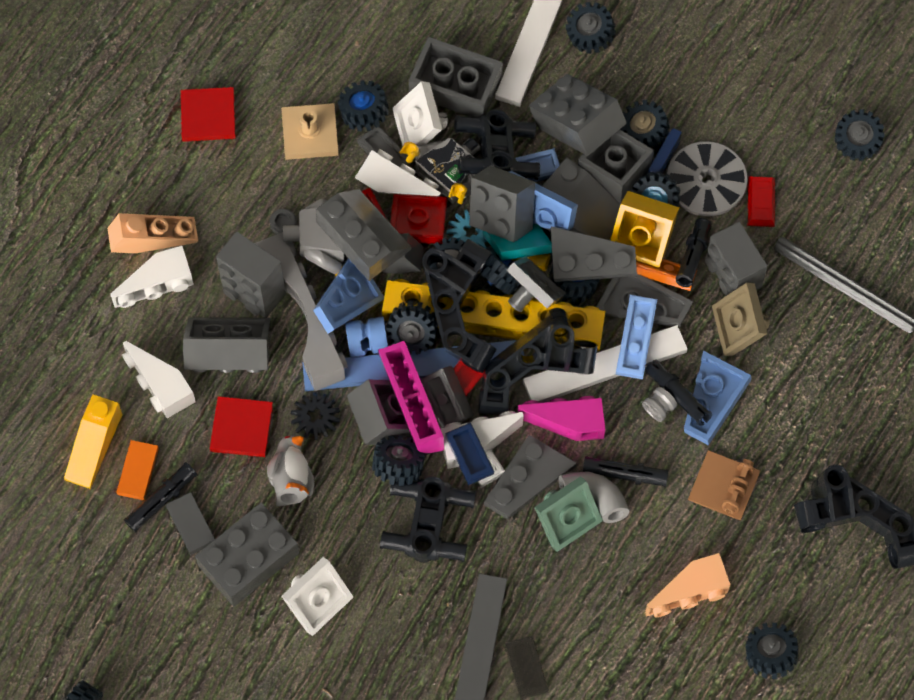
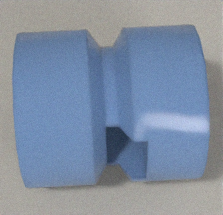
(366, 336)

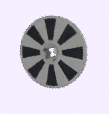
(719, 193)

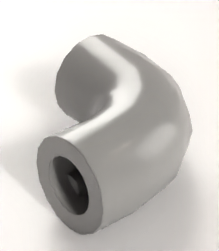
(605, 494)

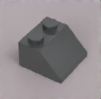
(377, 411)

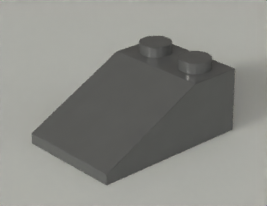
(596, 206)

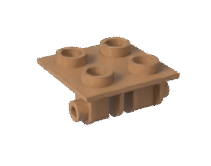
(724, 484)

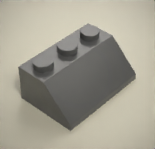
(361, 232)
(227, 344)

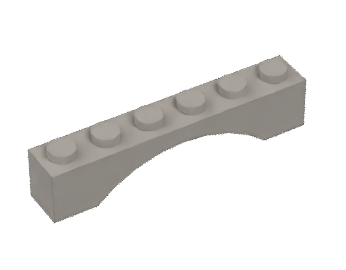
(320, 357)

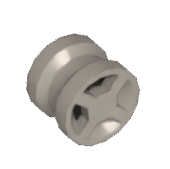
(659, 404)

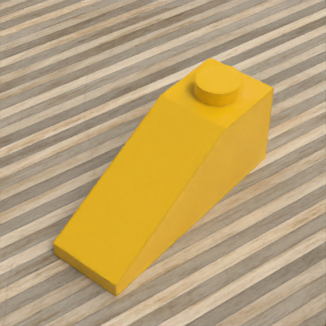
(92, 440)

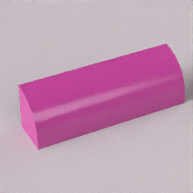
(412, 398)

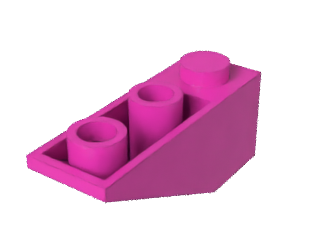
(572, 419)

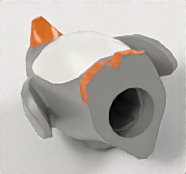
(290, 472)

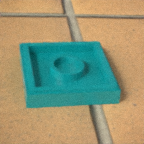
(529, 245)

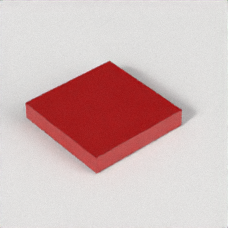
(207, 114)
(420, 217)
(241, 426)

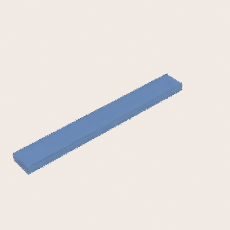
(371, 366)

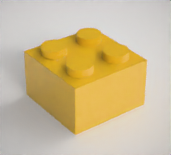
(646, 226)

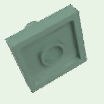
(568, 513)

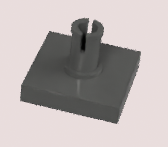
(534, 284)

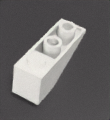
(386, 177)
(159, 275)
(164, 381)
(489, 431)

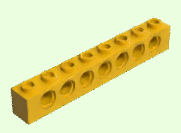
(500, 326)

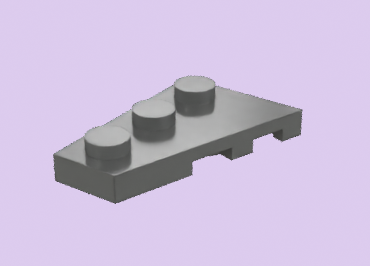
(589, 257)
(670, 306)
(526, 476)

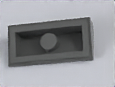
(447, 396)

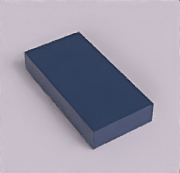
(666, 152)
(469, 453)

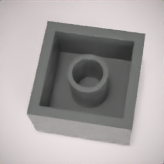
(618, 163)
(502, 203)
(735, 259)

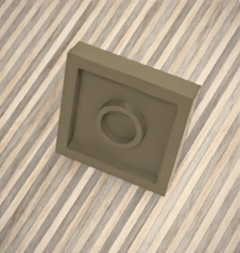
(740, 319)

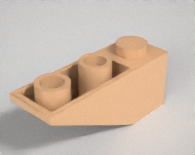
(150, 232)
(696, 582)

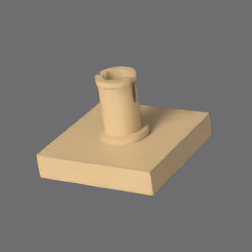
(309, 131)

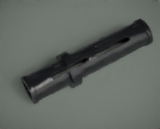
(696, 244)
(683, 397)
(625, 471)
(169, 489)

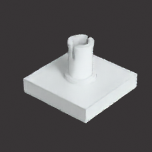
(418, 116)
(317, 596)

